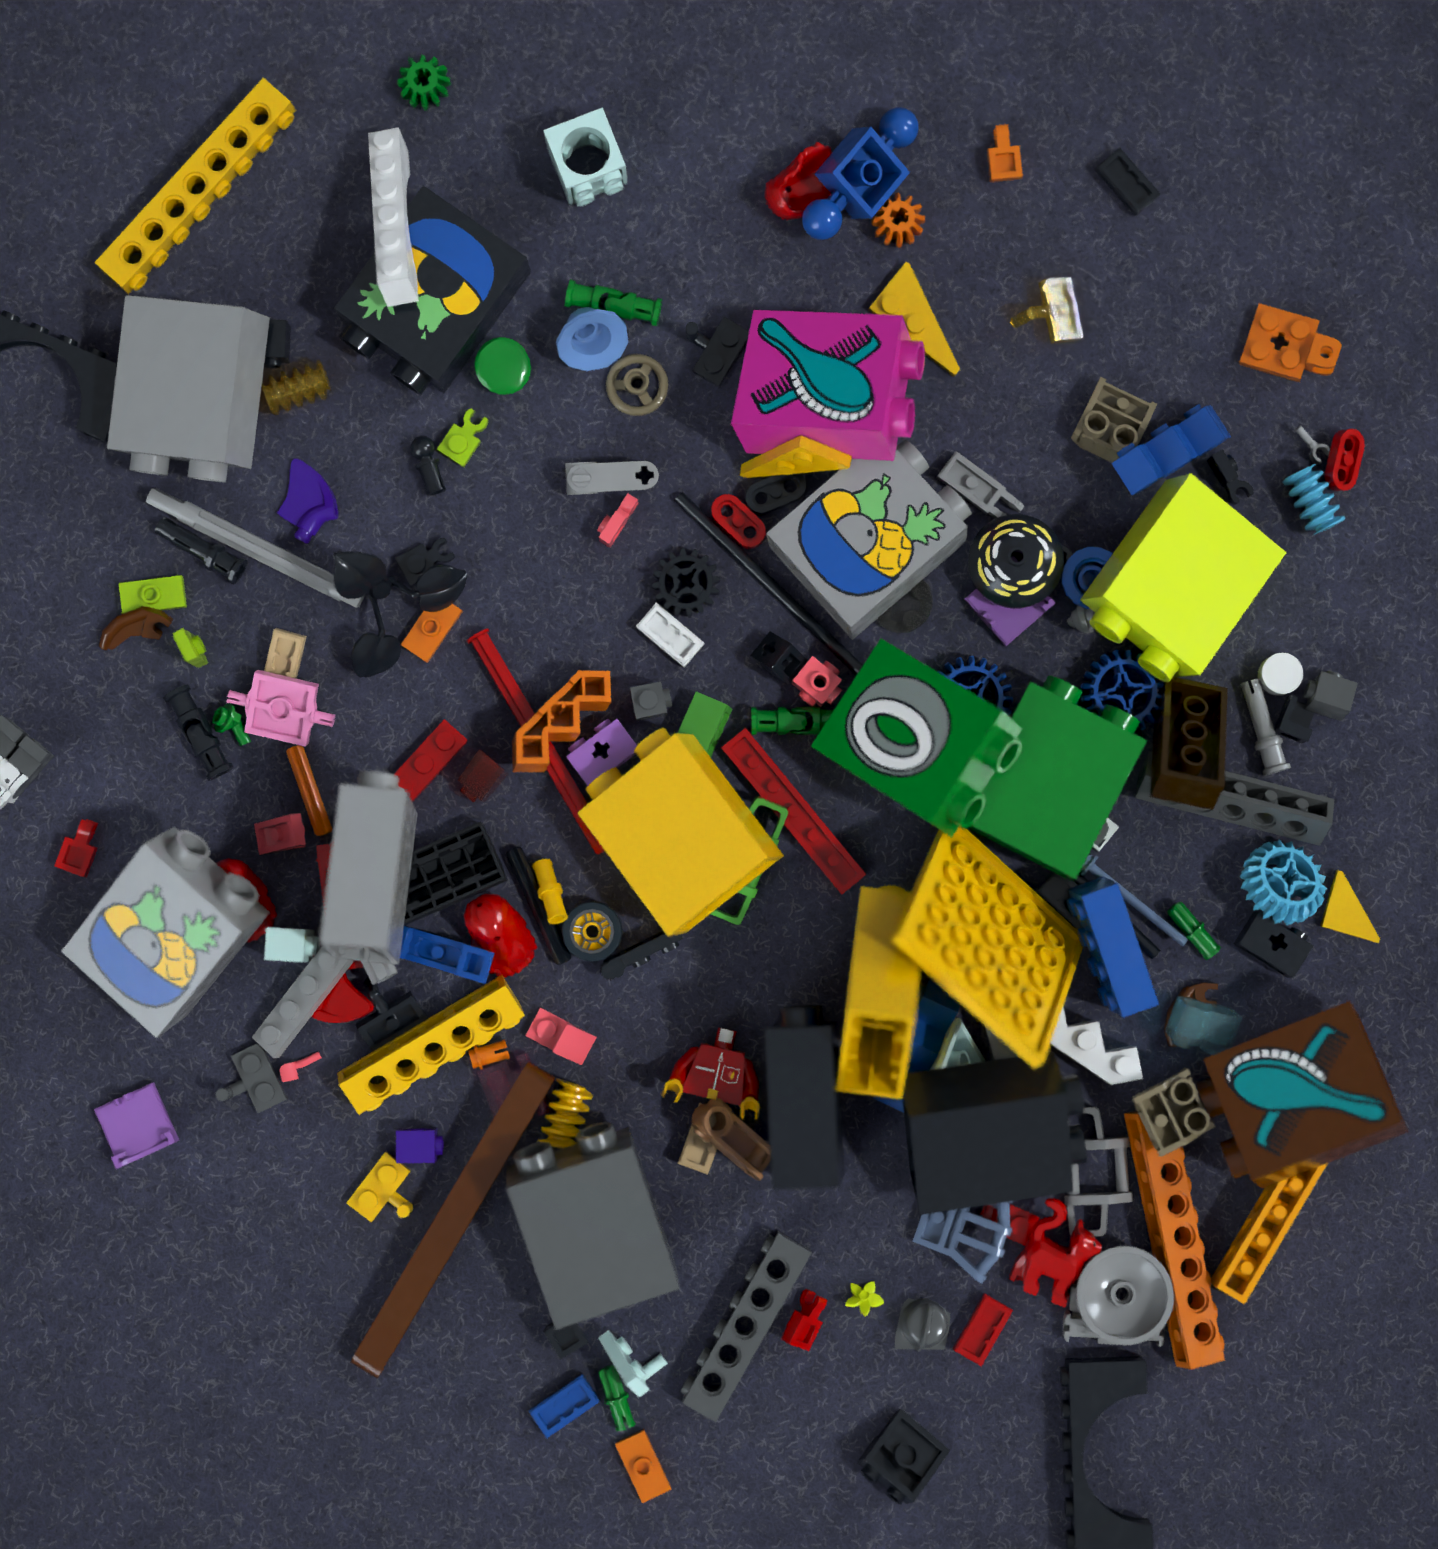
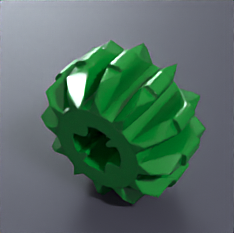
(416, 91)

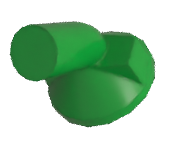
(227, 718)

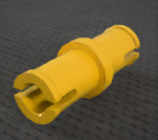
(550, 891)

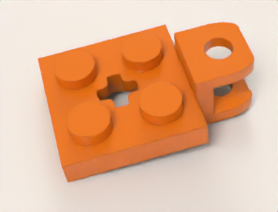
(1303, 346)

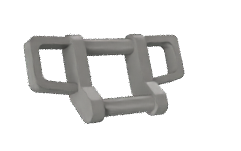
(1122, 1195)

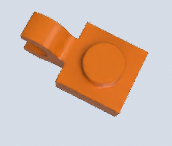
(1004, 160)

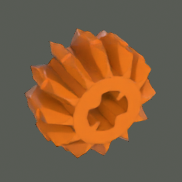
(904, 230)

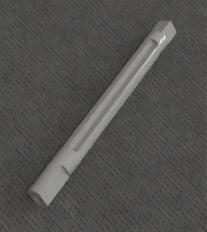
(248, 544)

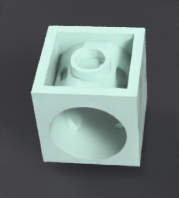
(581, 131)

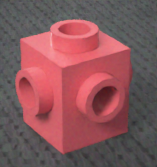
(816, 670)

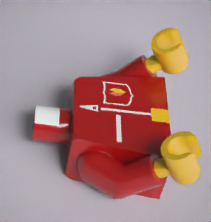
(717, 1073)

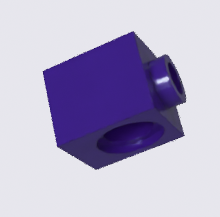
(418, 1145)

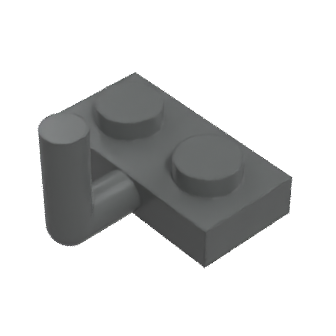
(256, 1078)

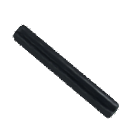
(529, 887)

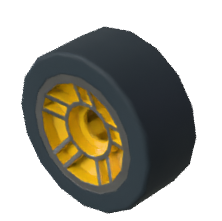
(576, 936)

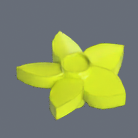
(864, 1298)

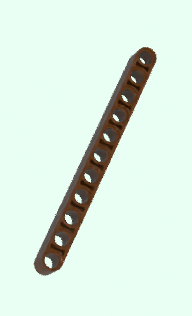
(452, 1219)

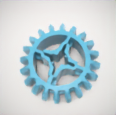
(1273, 887)

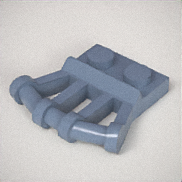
(944, 1231)

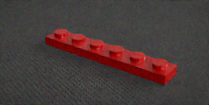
(421, 767)
(801, 818)

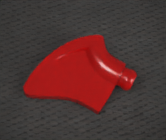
(343, 1004)

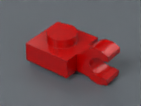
(76, 853)
(1020, 1221)
(805, 1325)

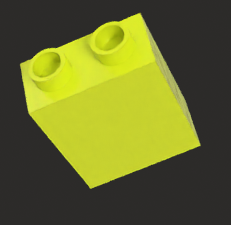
(1181, 579)

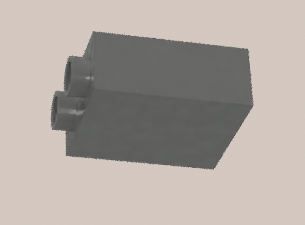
(591, 1224)

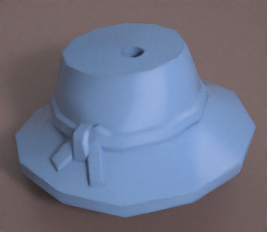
(592, 339)

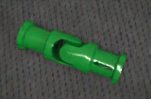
(624, 305)
(784, 721)

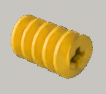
(566, 1114)

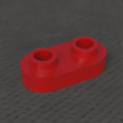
(1344, 461)
(738, 521)

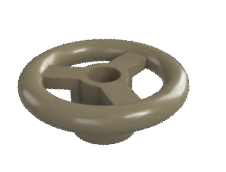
(633, 374)

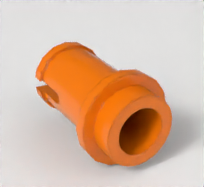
(485, 1054)

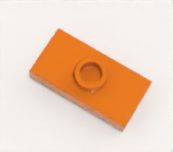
(430, 631)
(643, 1466)

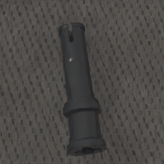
(213, 556)

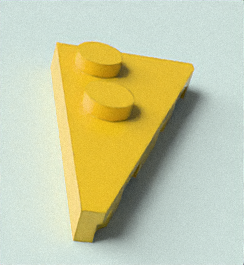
(906, 298)
(796, 457)

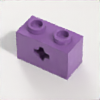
(620, 750)

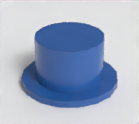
(1081, 571)

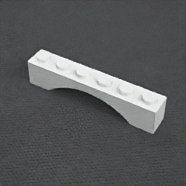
(391, 231)

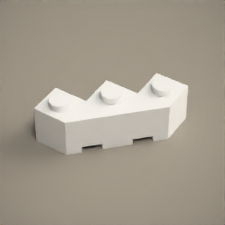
(1085, 1046)

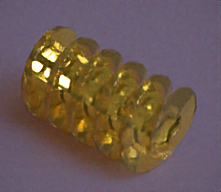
(296, 387)

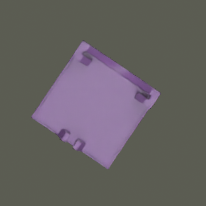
(1006, 622)
(136, 1125)

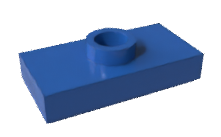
(564, 1405)

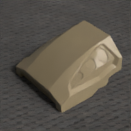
(1116, 421)
(1172, 1112)

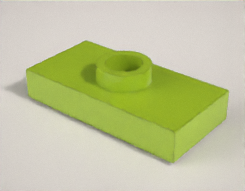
(156, 593)
(190, 647)

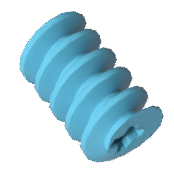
(1313, 500)

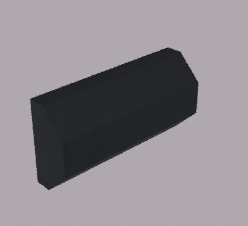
(452, 871)

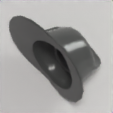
(922, 1325)

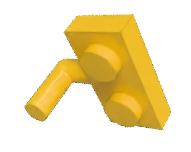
(381, 1188)

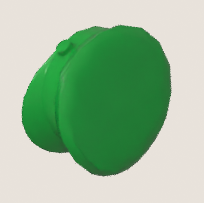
(502, 366)

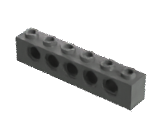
(1258, 806)
(712, 1401)

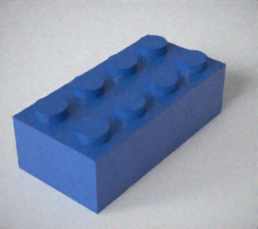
(1112, 947)

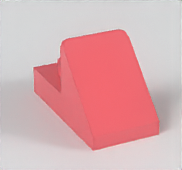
(280, 834)
(560, 1036)

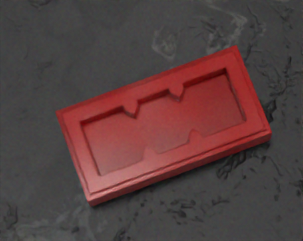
(982, 1329)

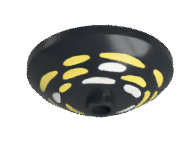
(1010, 582)

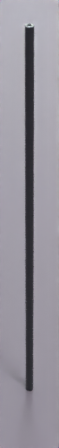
(815, 628)

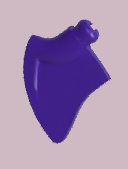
(308, 501)

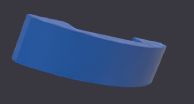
(446, 954)

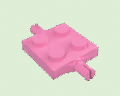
(281, 708)

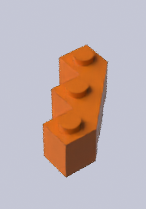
(559, 719)

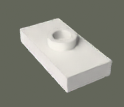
(670, 635)

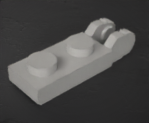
(976, 486)

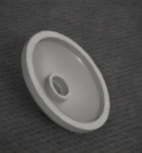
(1147, 1298)

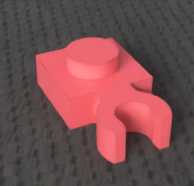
(612, 526)

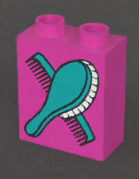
(827, 380)

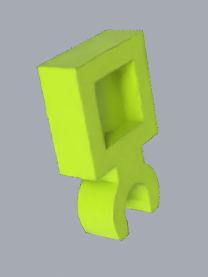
(460, 442)

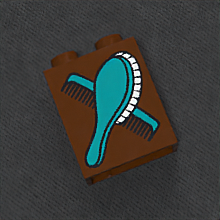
(1300, 1097)

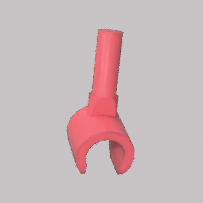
(289, 1071)

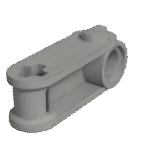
(605, 477)

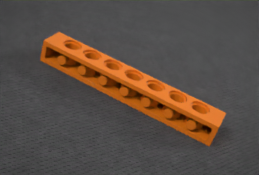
(1161, 1226)

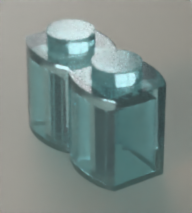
(1202, 1025)

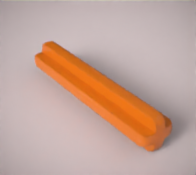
(309, 790)

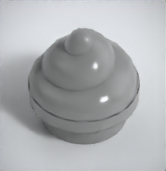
(1080, 619)

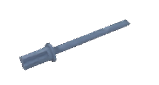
(1134, 902)

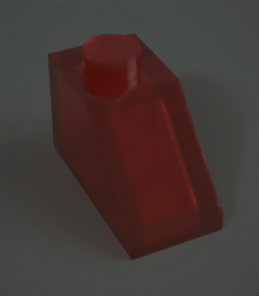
(481, 777)

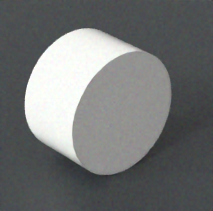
(1280, 674)

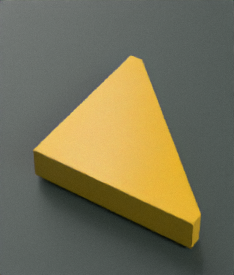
(1345, 913)

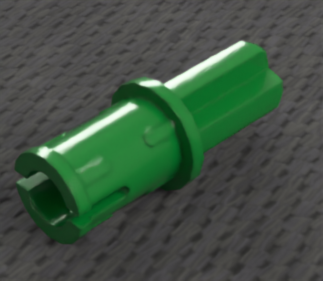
(1193, 930)
(616, 1397)

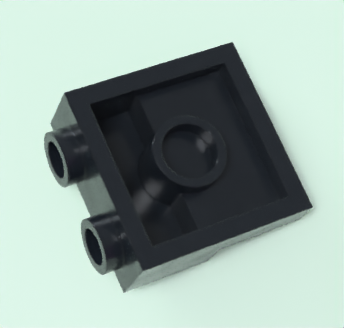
(902, 1458)

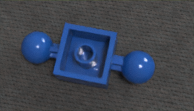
(861, 173)

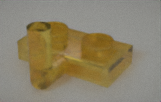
(1058, 308)

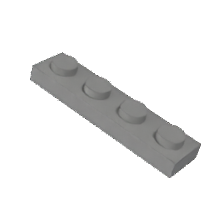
(300, 1002)

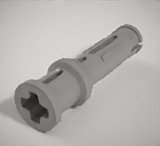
(1268, 742)

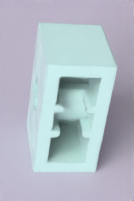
(290, 944)

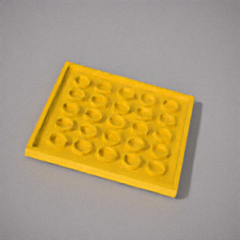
(990, 942)

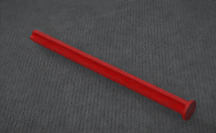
(523, 713)

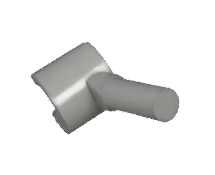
(1312, 445)

